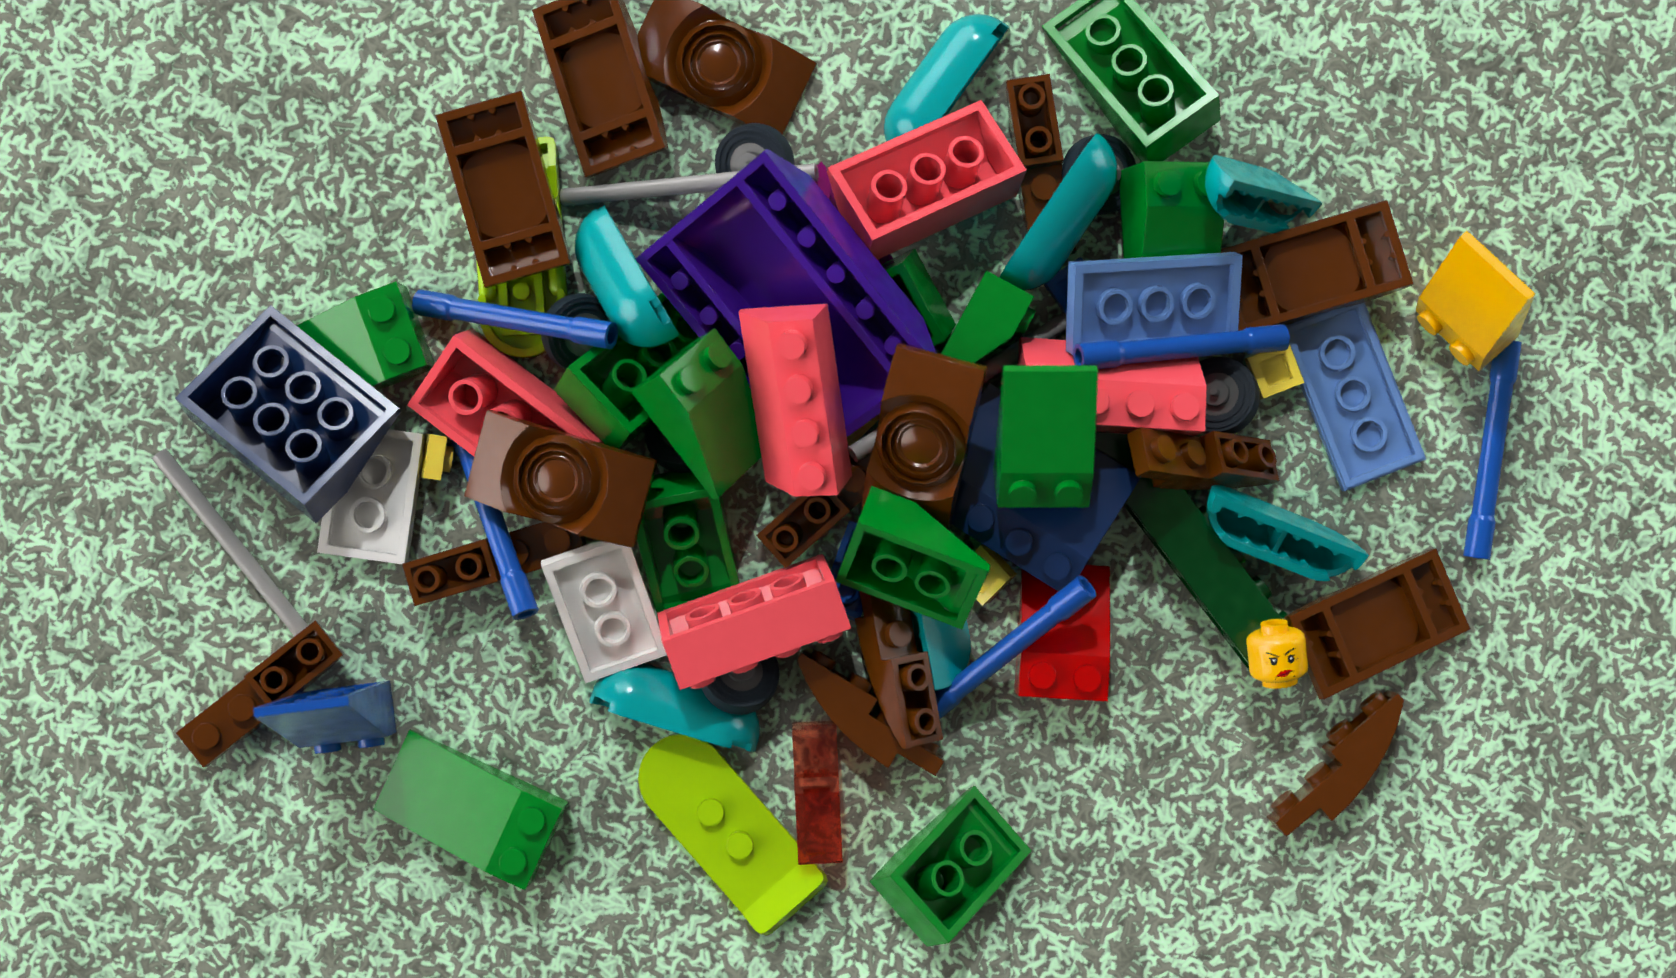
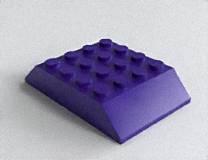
(783, 243)

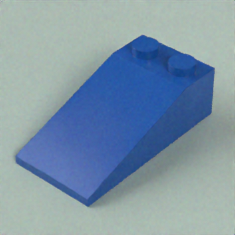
(333, 716)

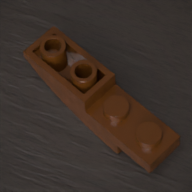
(1035, 142)
(1202, 461)
(812, 517)
(475, 566)
(898, 672)
(279, 676)
(849, 707)
(1355, 755)

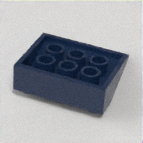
(290, 412)
(1041, 540)

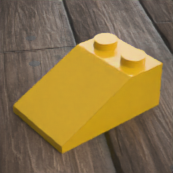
(1474, 303)

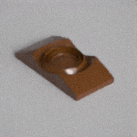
(722, 64)
(601, 82)
(504, 189)
(1321, 267)
(925, 429)
(560, 479)
(1378, 622)

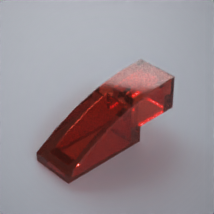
(817, 792)

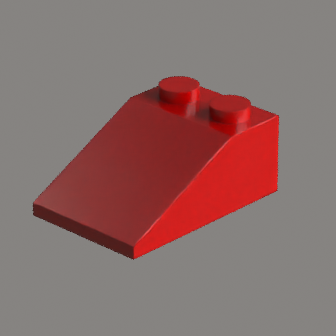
(1074, 654)

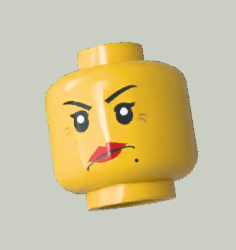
(1277, 654)

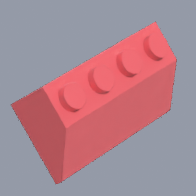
(926, 180)
(479, 378)
(1136, 395)
(796, 398)
(752, 622)

